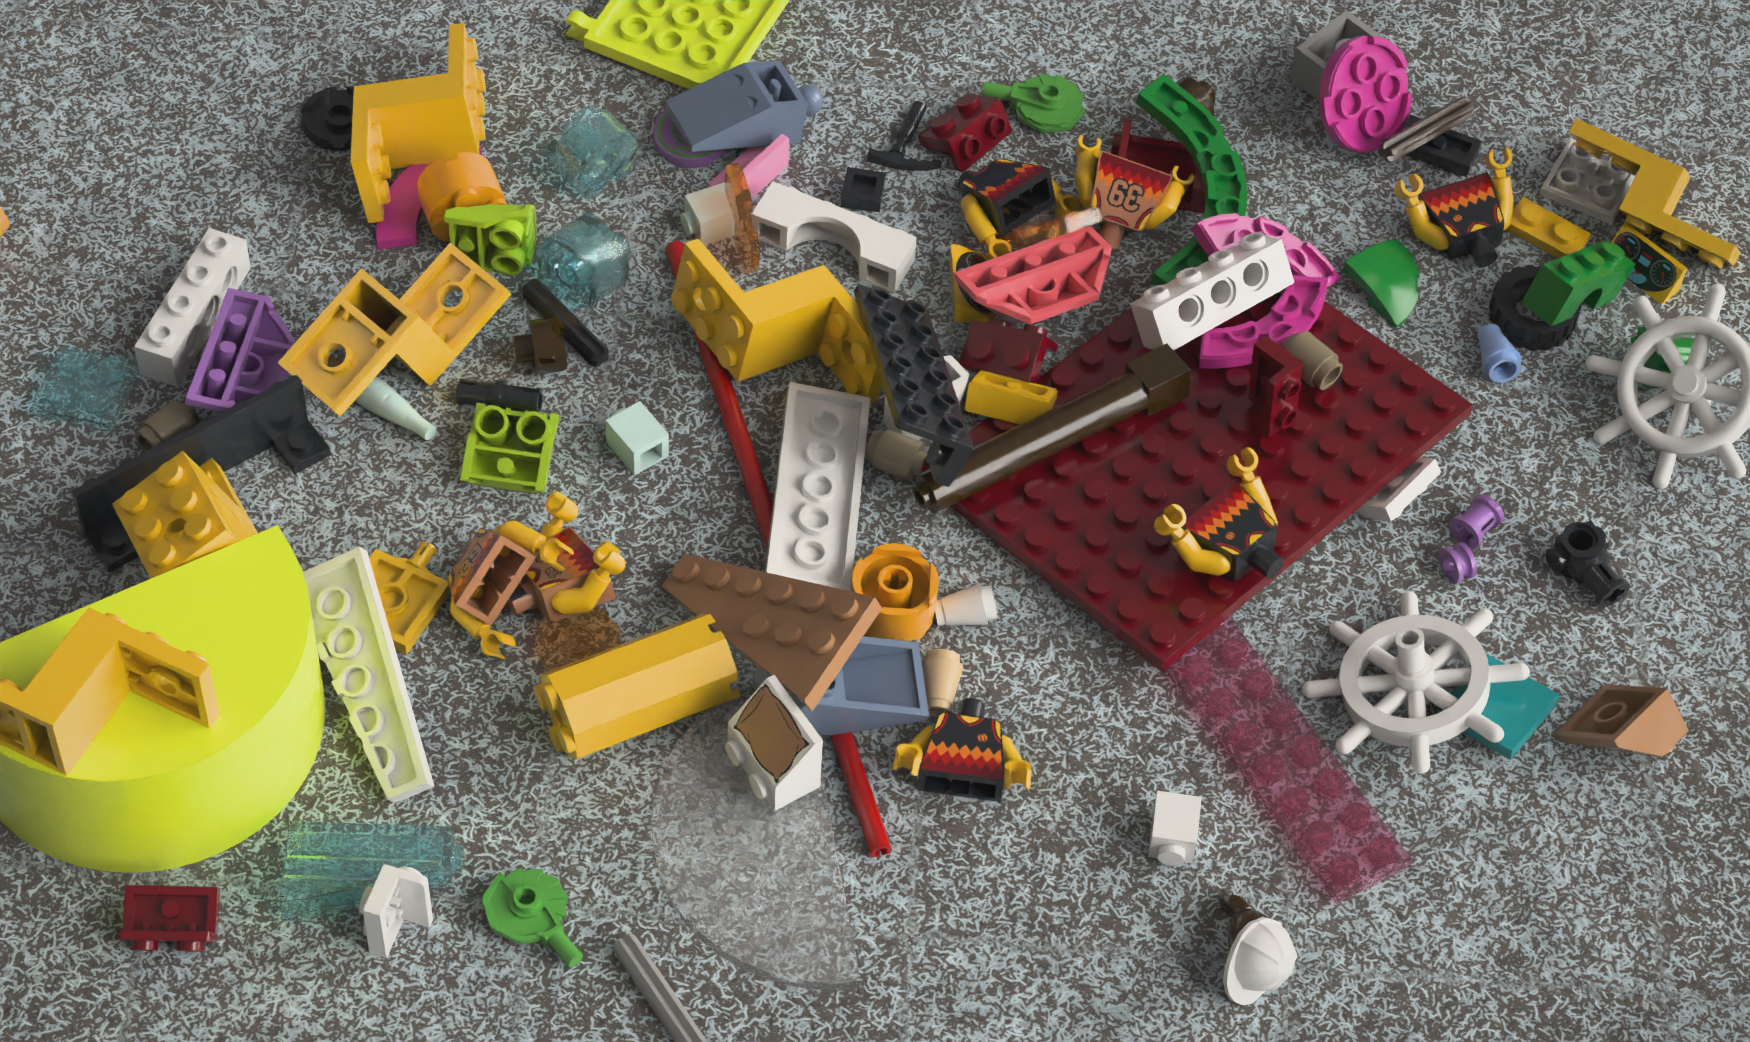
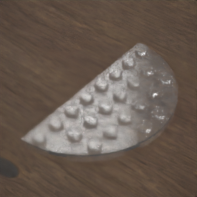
(751, 877)

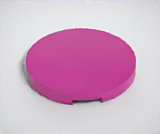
(1364, 93)

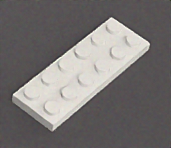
(818, 486)

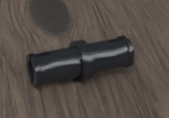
(499, 394)

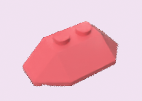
(1040, 277)

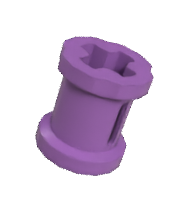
(1476, 521)

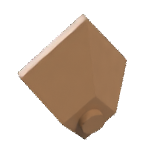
(1626, 721)

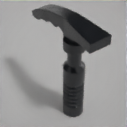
(895, 157)

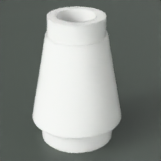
(967, 607)

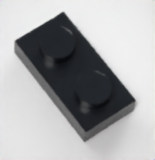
(1448, 151)

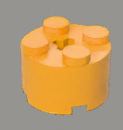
(456, 183)
(902, 586)

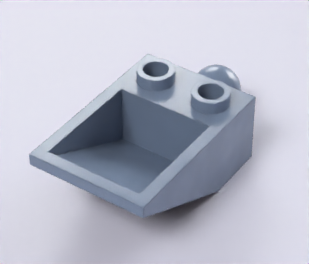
(744, 108)
(873, 689)

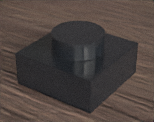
(863, 189)

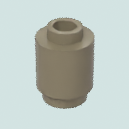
(1319, 362)
(166, 424)
(896, 454)

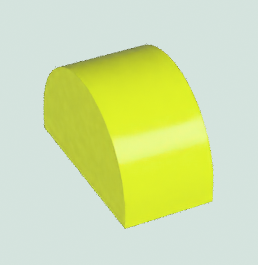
(153, 782)

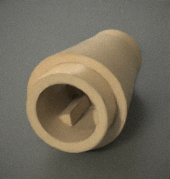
(941, 678)

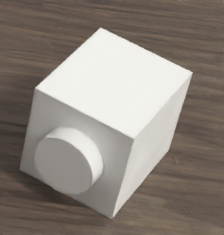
(1174, 828)

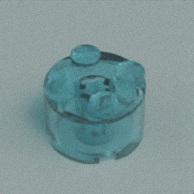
(593, 150)
(584, 251)

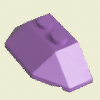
(240, 353)

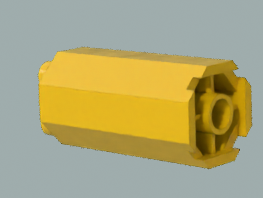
(637, 686)

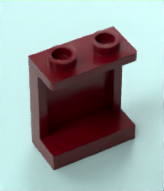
(1162, 156)

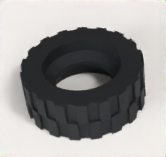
(1517, 328)

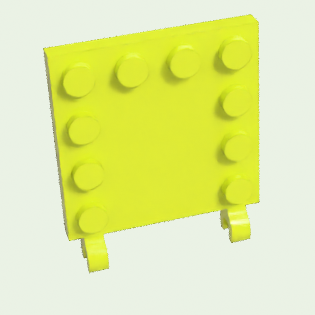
(678, 38)

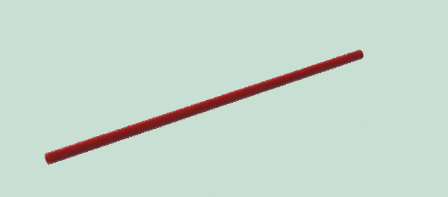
(762, 504)

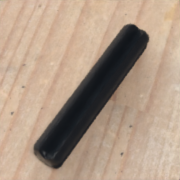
(570, 326)

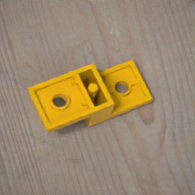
(1653, 194)

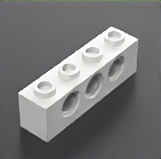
(1232, 292)
(191, 307)

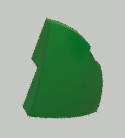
(1388, 277)

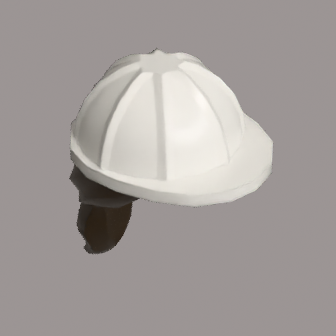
(1259, 952)

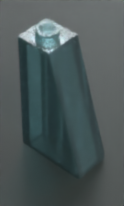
(335, 862)

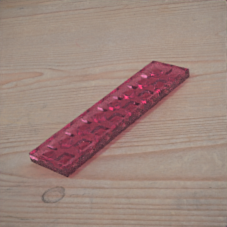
(1287, 764)

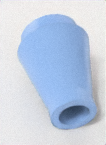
(1498, 355)

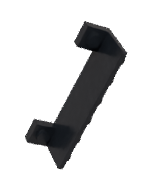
(916, 378)
(248, 428)

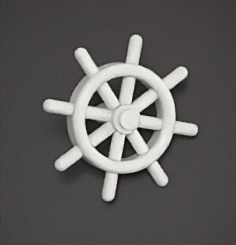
(1686, 387)
(1415, 680)

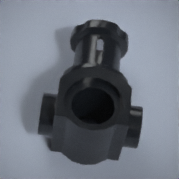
(1582, 556)

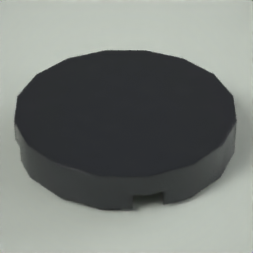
(328, 130)

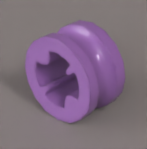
(1458, 562)

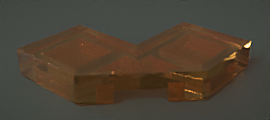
(740, 202)
(1052, 228)

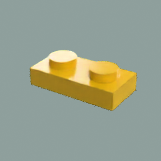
(1546, 229)

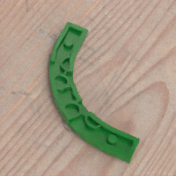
(1217, 163)

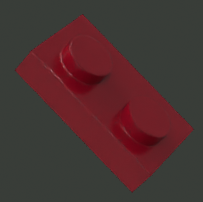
(967, 130)
(1006, 350)
(1275, 384)
(170, 915)

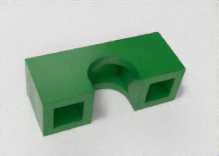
(1585, 276)

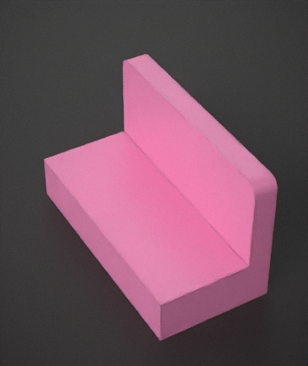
(760, 164)

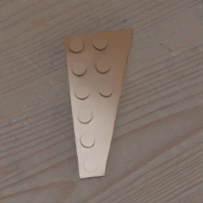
(776, 621)

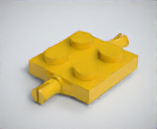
(408, 593)

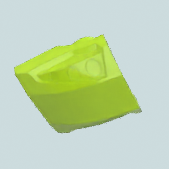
(494, 235)
(501, 455)

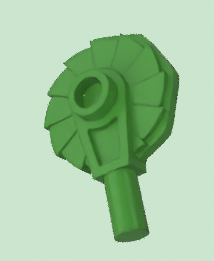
(1042, 102)
(530, 909)

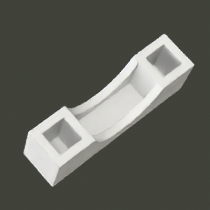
(791, 217)

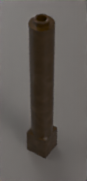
(1146, 386)

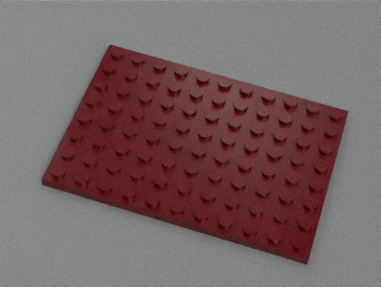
(1093, 507)

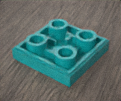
(1516, 708)

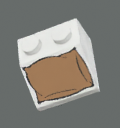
(775, 745)

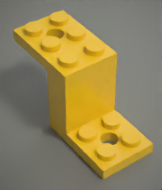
(416, 121)
(775, 321)
(379, 326)
(182, 514)
(89, 681)

